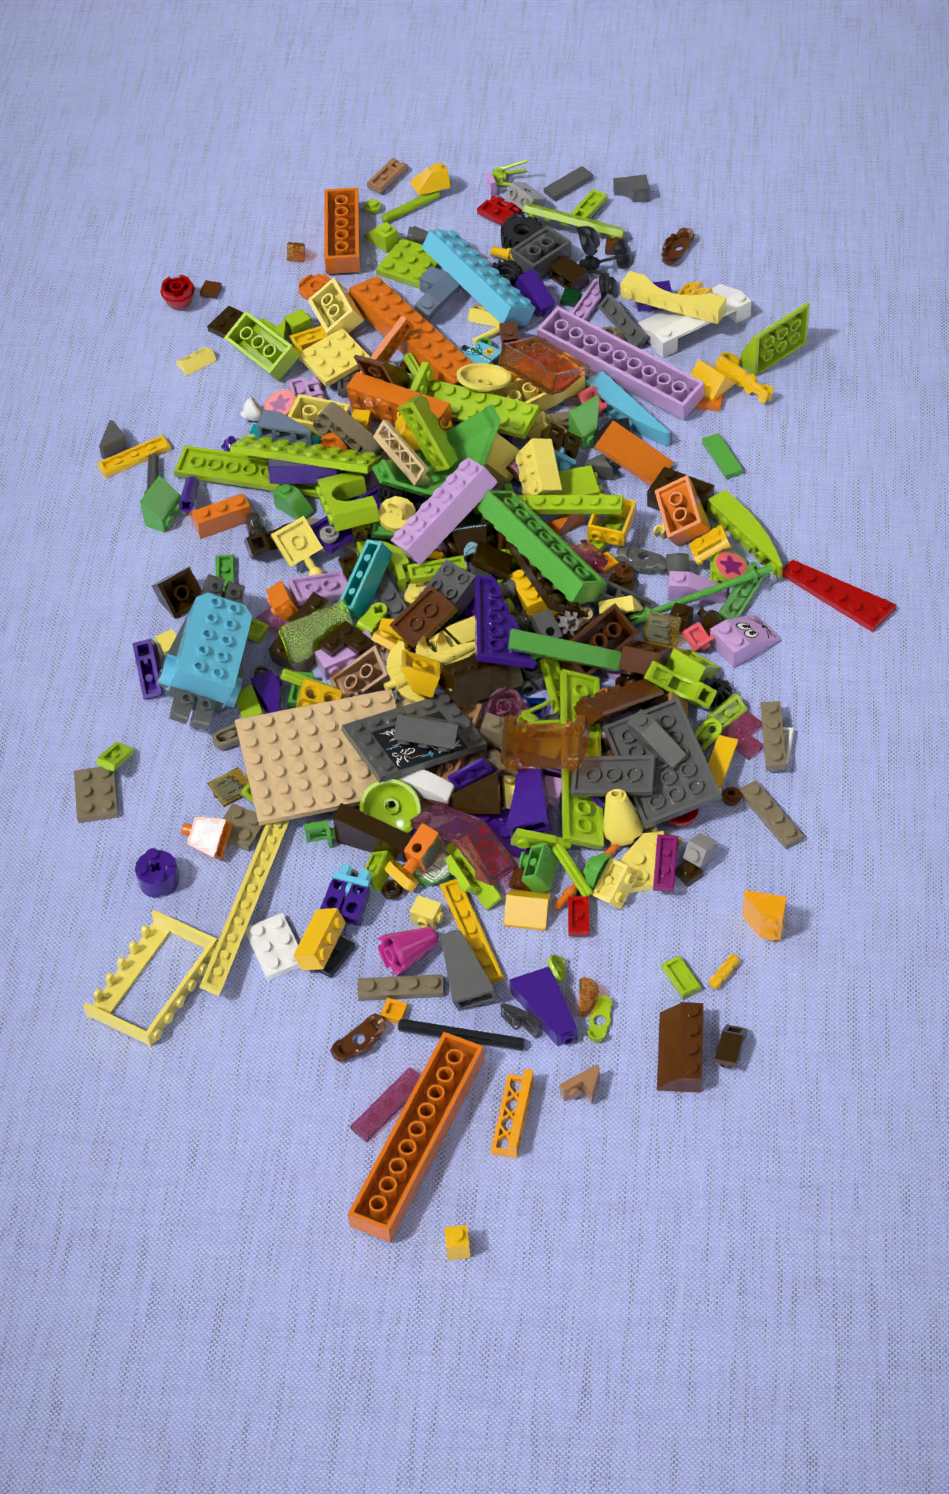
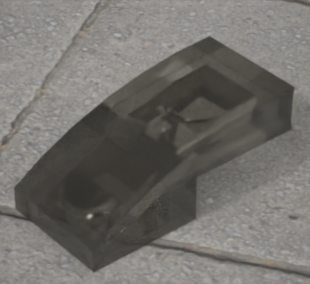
(517, 1017)

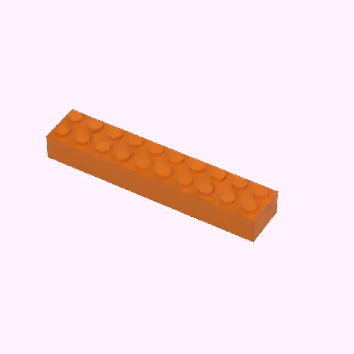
(384, 307)
(416, 1137)

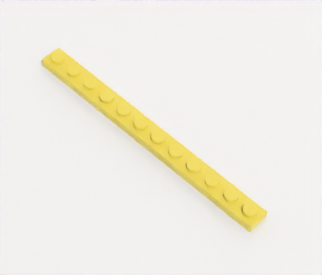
(243, 907)

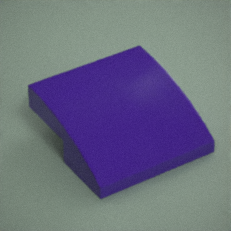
(472, 773)

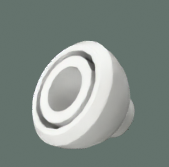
(251, 410)

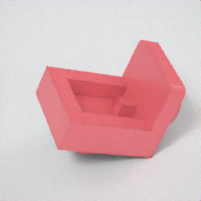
(589, 393)
(697, 637)

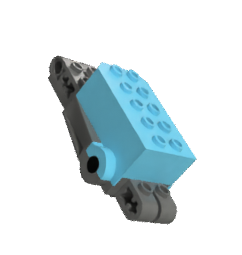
(207, 655)

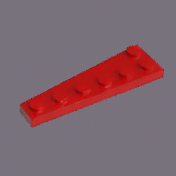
(849, 600)

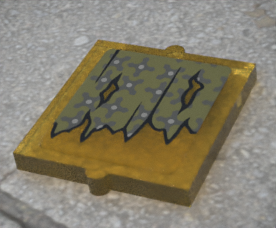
(662, 629)
(228, 786)

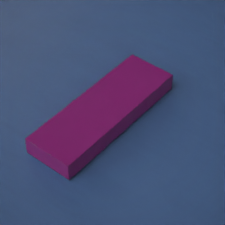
(665, 863)

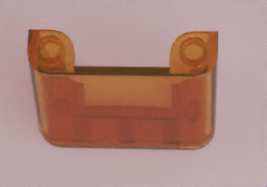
(544, 744)

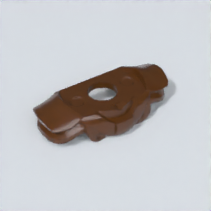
(683, 238)
(371, 1030)

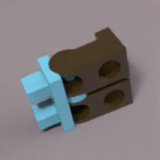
(564, 451)

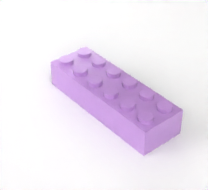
(443, 510)

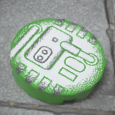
(436, 874)

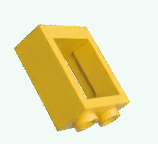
(610, 535)

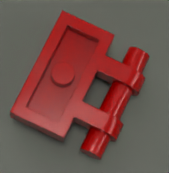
(498, 209)

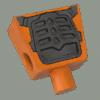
(208, 835)
(423, 850)

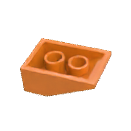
(681, 511)

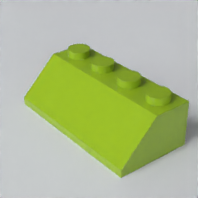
(428, 433)

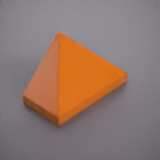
(565, 522)

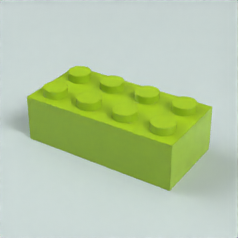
(262, 346)

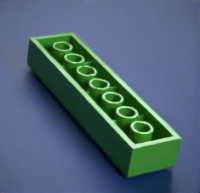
(542, 546)

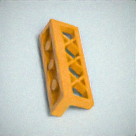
(518, 1115)

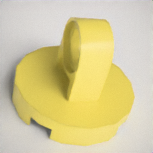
(395, 513)

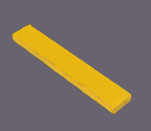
(470, 927)

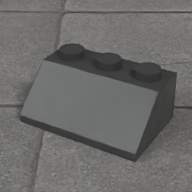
(541, 251)
(426, 731)

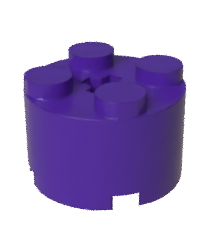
(157, 873)

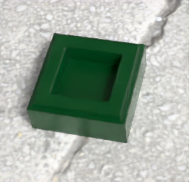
(570, 297)

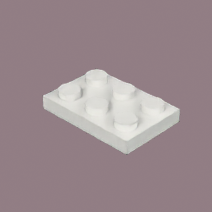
(273, 946)

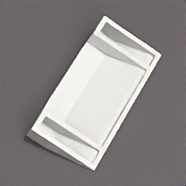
(669, 326)

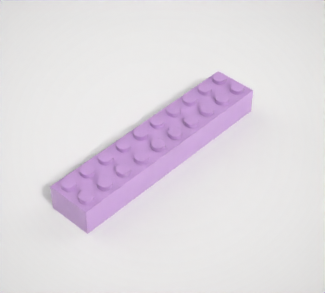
(623, 362)

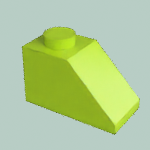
(383, 236)

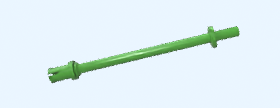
(753, 575)

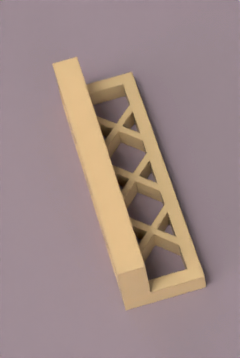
(402, 455)

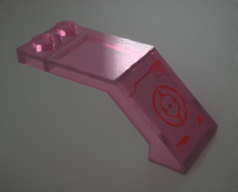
(473, 840)

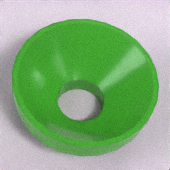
(595, 868)

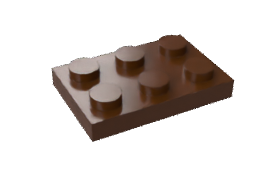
(423, 617)

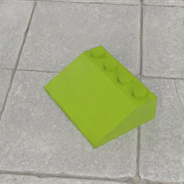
(776, 341)

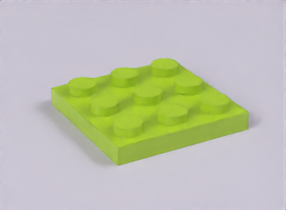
(406, 263)

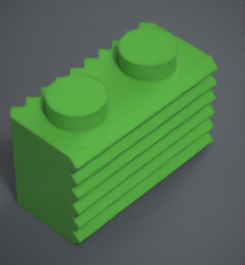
(540, 868)

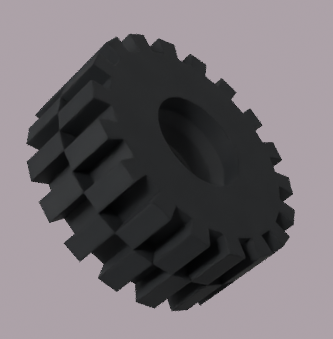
(519, 225)

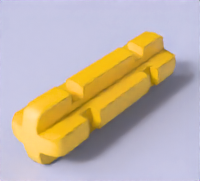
(724, 971)

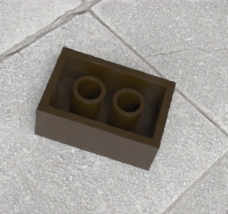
(666, 476)

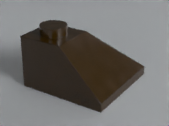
(178, 592)

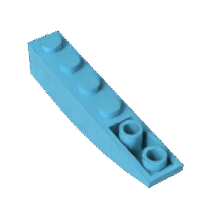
(625, 406)

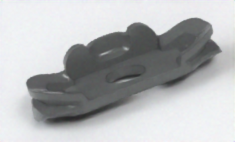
(629, 555)

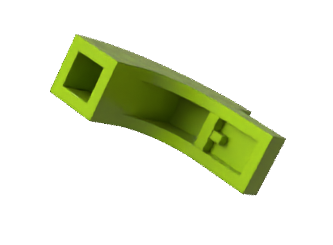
(397, 564)
(689, 690)

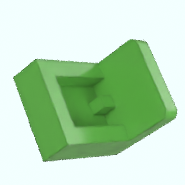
(319, 831)

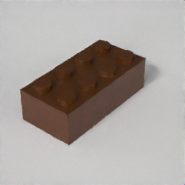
(608, 631)

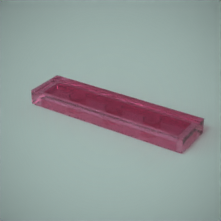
(385, 1106)

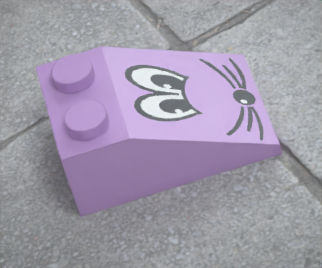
(742, 638)

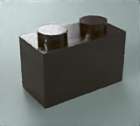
(569, 274)

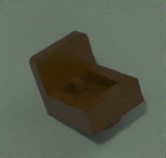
(628, 583)

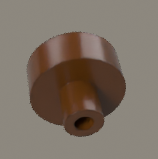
(624, 571)

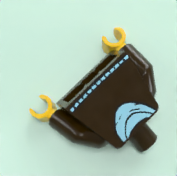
(465, 539)

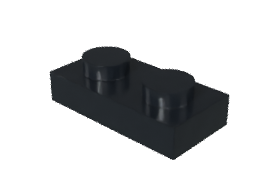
(339, 954)

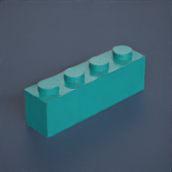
(366, 577)

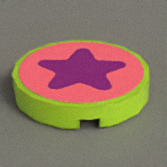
(728, 565)

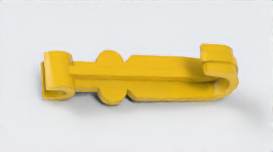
(730, 364)

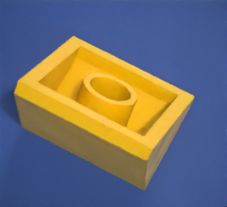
(715, 380)
(527, 909)

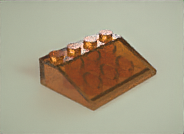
(542, 364)

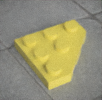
(642, 859)

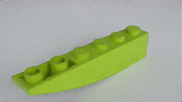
(745, 529)

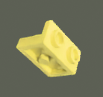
(615, 883)

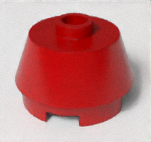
(177, 291)

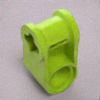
(372, 618)

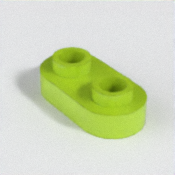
(705, 737)

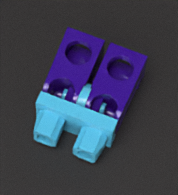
(349, 894)

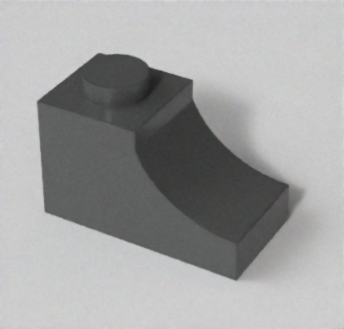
(633, 187)

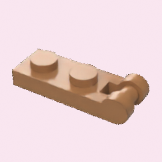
(387, 175)

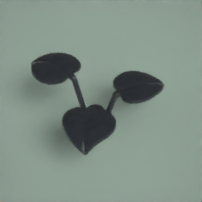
(590, 242)

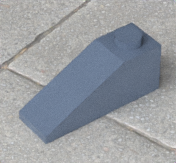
(436, 297)
(280, 426)

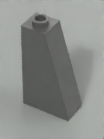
(465, 974)

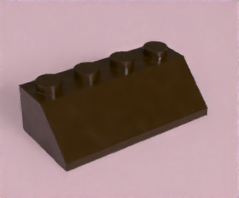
(277, 650)
(473, 681)

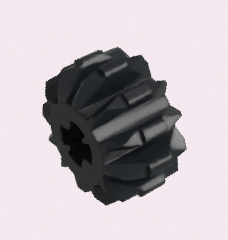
(722, 687)

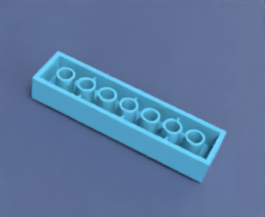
(478, 277)

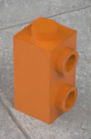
(281, 601)

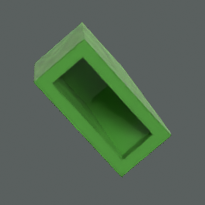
(291, 501)

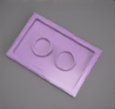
(327, 585)

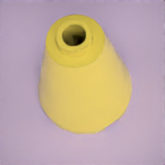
(621, 819)

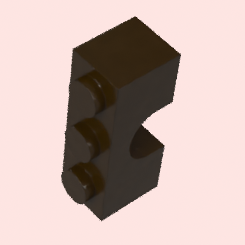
(261, 542)

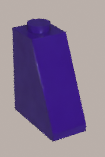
(534, 289)

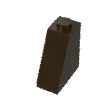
(482, 796)

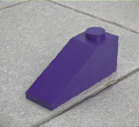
(148, 667)
(268, 691)

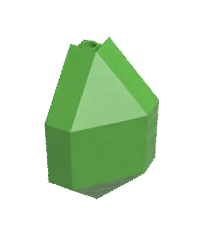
(470, 440)

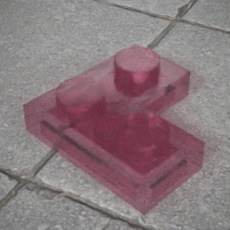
(742, 730)

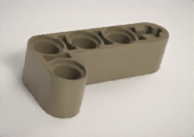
(346, 428)

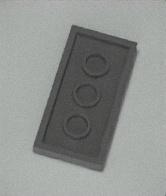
(604, 773)

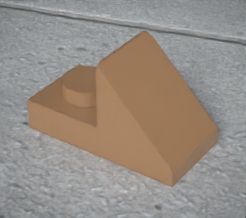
(583, 1082)

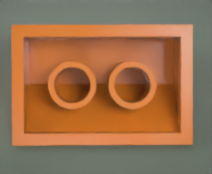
(220, 515)

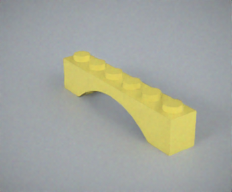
(703, 307)

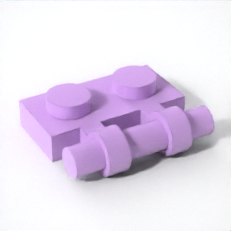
(303, 387)

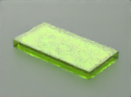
(303, 634)

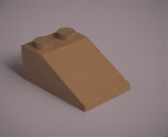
(363, 674)

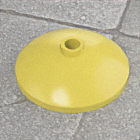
(483, 377)

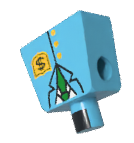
(482, 353)

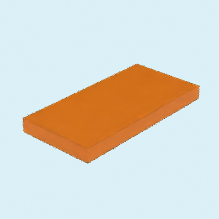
(632, 453)

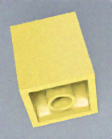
(499, 458)

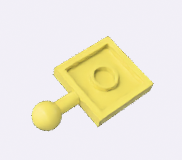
(297, 544)

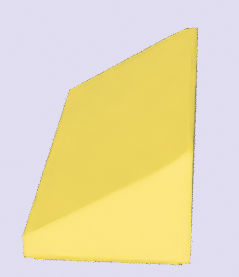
(480, 315)
(196, 360)
(626, 604)

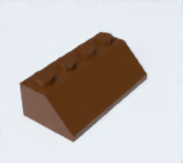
(617, 701)
(680, 1048)

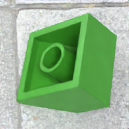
(160, 505)

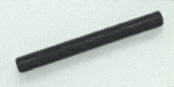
(474, 1036)

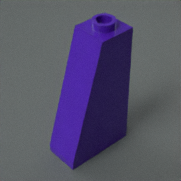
(296, 473)
(529, 803)
(543, 1000)

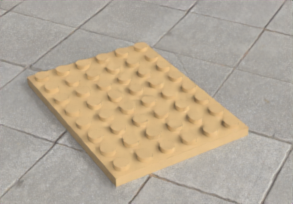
(303, 761)

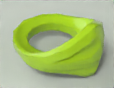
(557, 966)

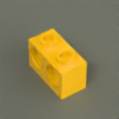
(315, 693)

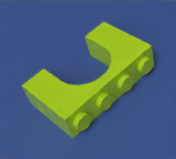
(341, 513)

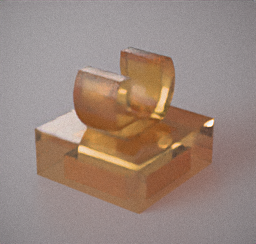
(295, 252)

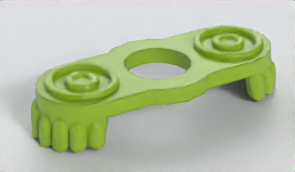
(602, 1008)

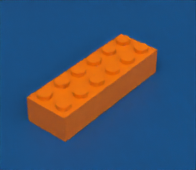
(342, 230)
(384, 398)

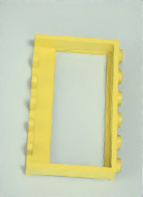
(133, 966)

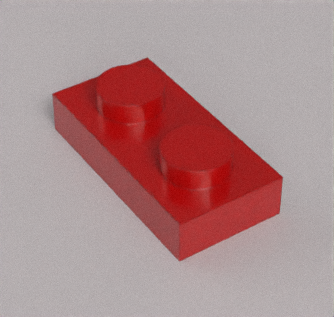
(578, 916)

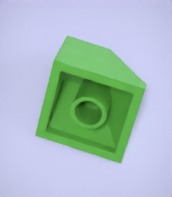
(585, 422)

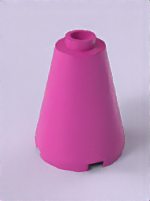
(406, 947)

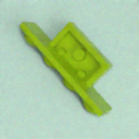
(465, 874)

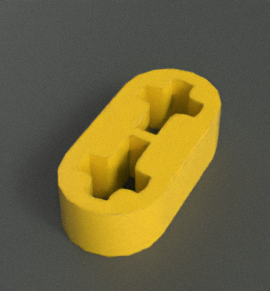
(395, 870)

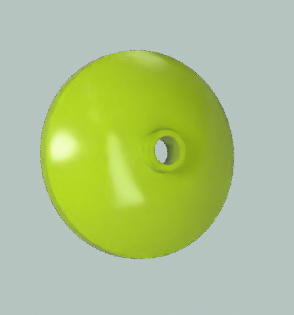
(376, 803)

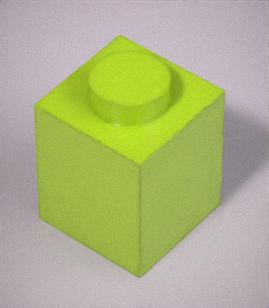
(298, 322)

